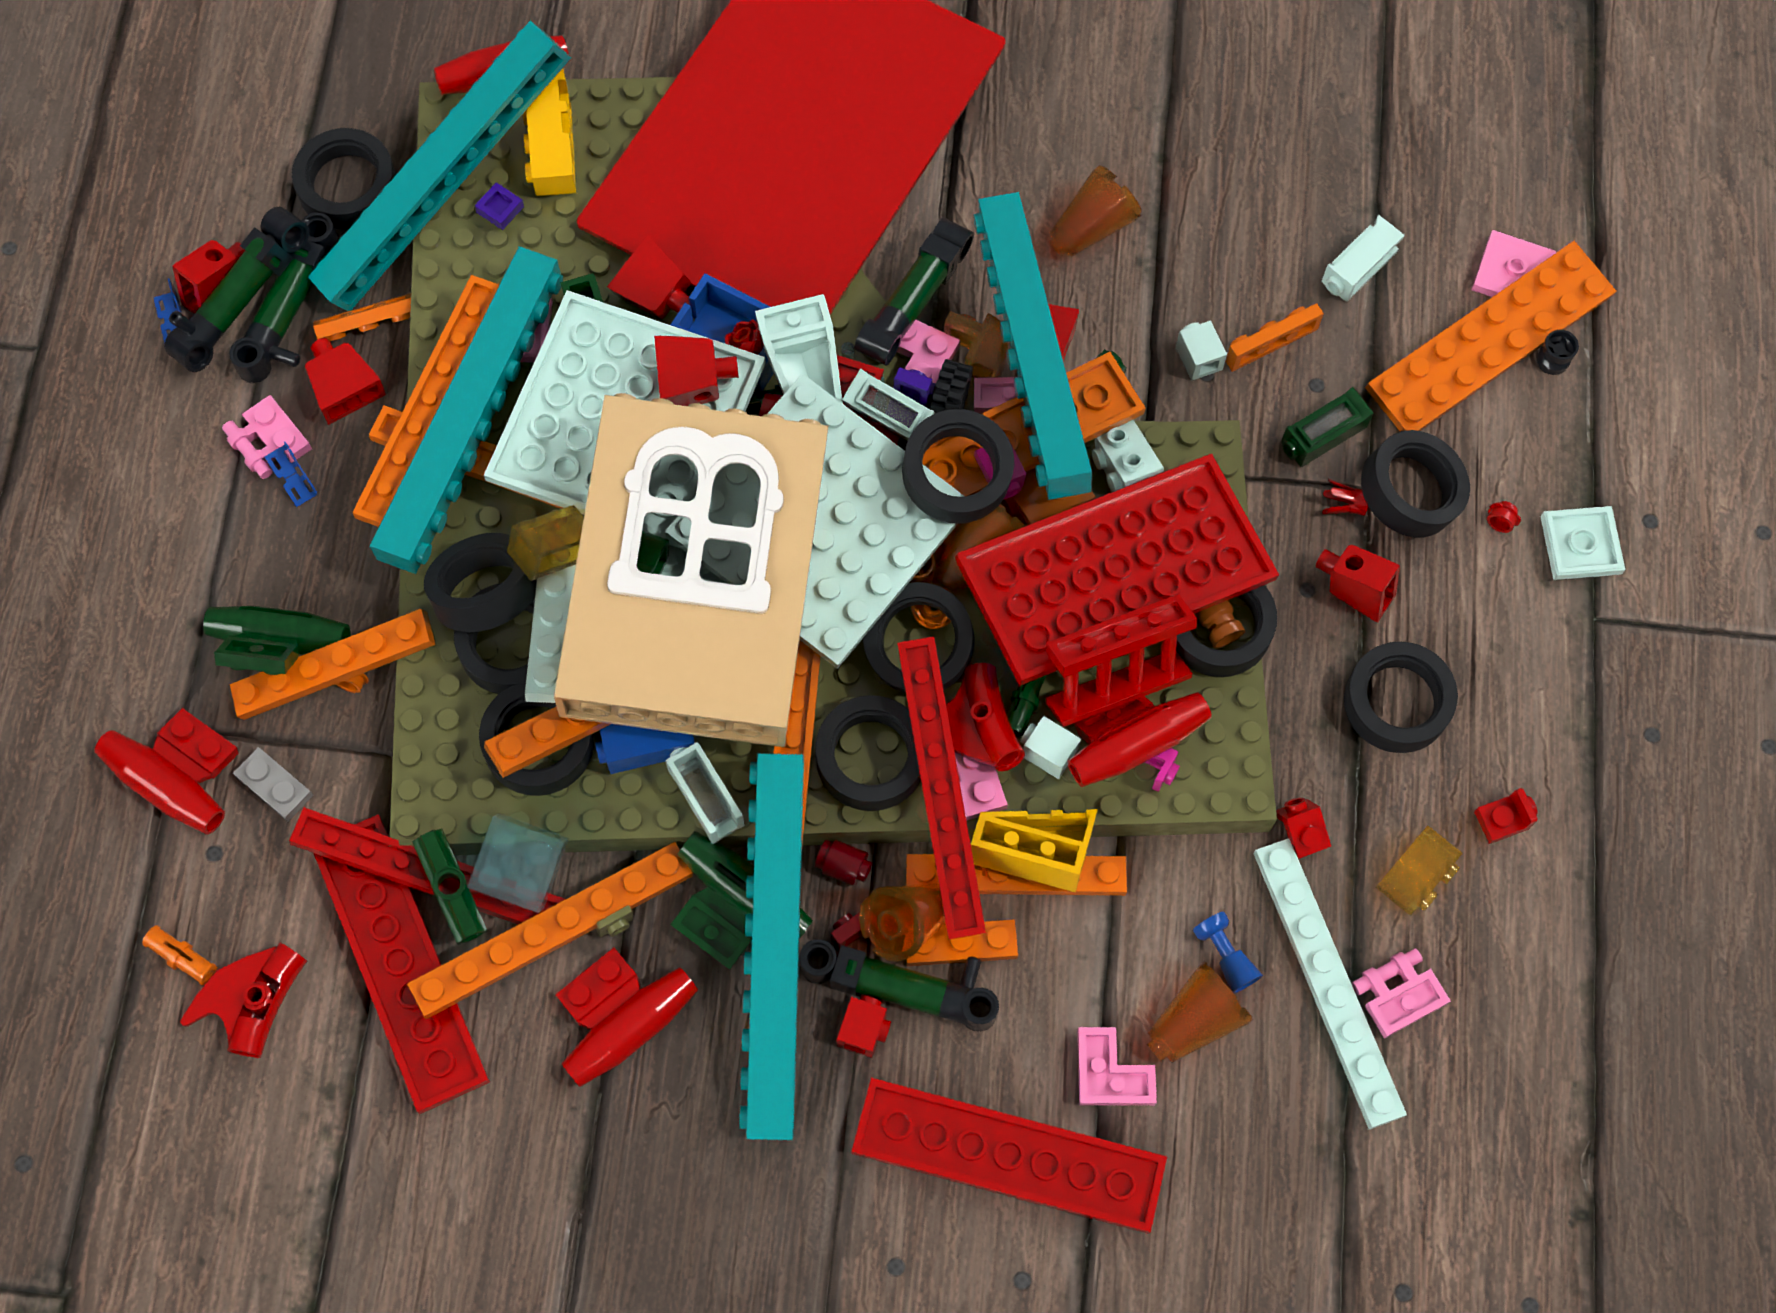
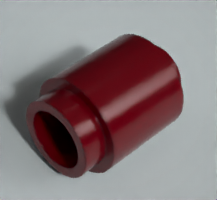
(843, 862)

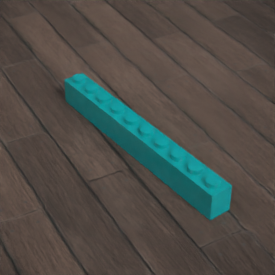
(439, 166)
(1034, 347)
(467, 411)
(774, 947)

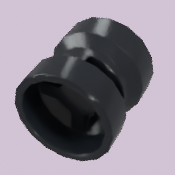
(1557, 352)

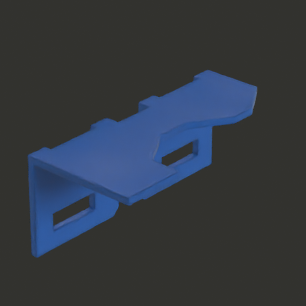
(169, 308)
(287, 469)

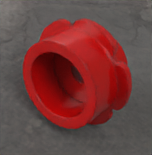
(1503, 516)

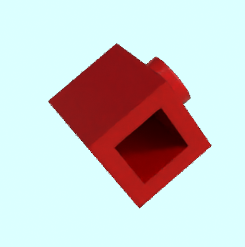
(863, 1026)

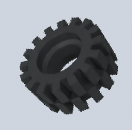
(952, 386)

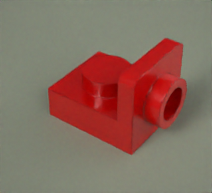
(1507, 816)

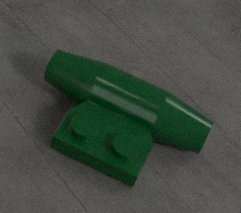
(268, 636)
(718, 913)

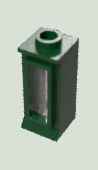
(1326, 428)

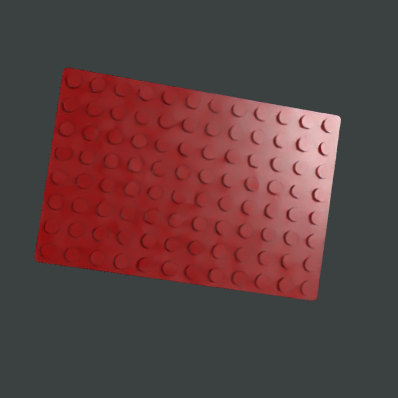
(793, 141)

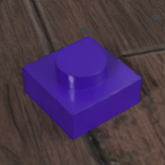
(499, 206)

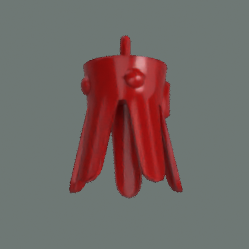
(1352, 496)

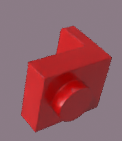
(1304, 826)

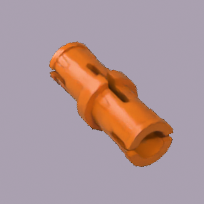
(179, 955)

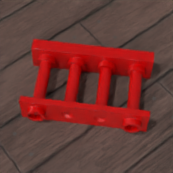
(1113, 639)

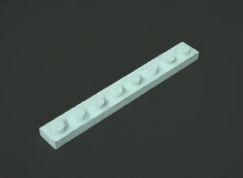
(1329, 984)

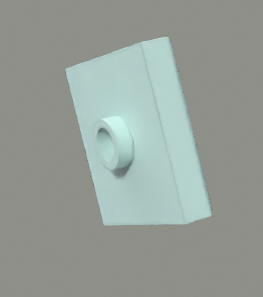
(1582, 543)

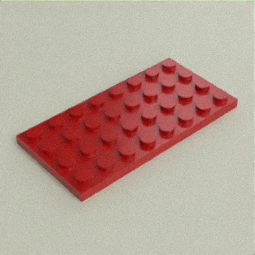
(1113, 557)

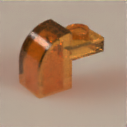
(984, 340)

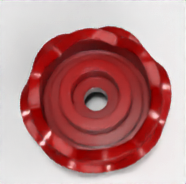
(746, 337)

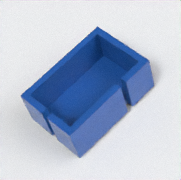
(716, 313)

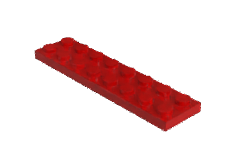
(392, 950)
(1010, 1155)

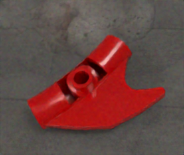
(980, 721)
(234, 994)

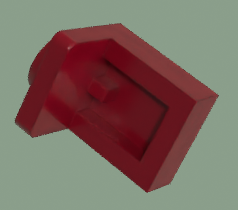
(846, 930)

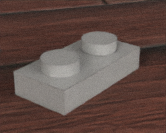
(273, 784)

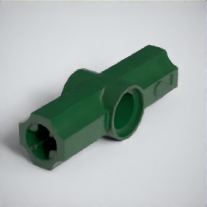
(440, 865)

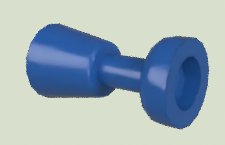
(1235, 965)

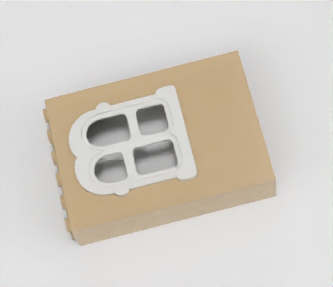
(685, 647)

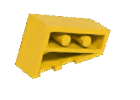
(550, 140)
(1025, 848)

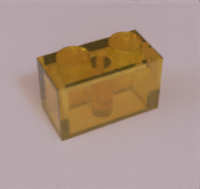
(547, 542)
(1419, 871)

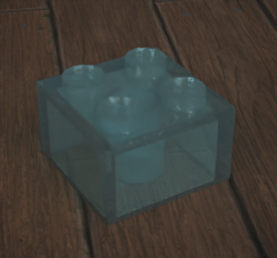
(518, 862)

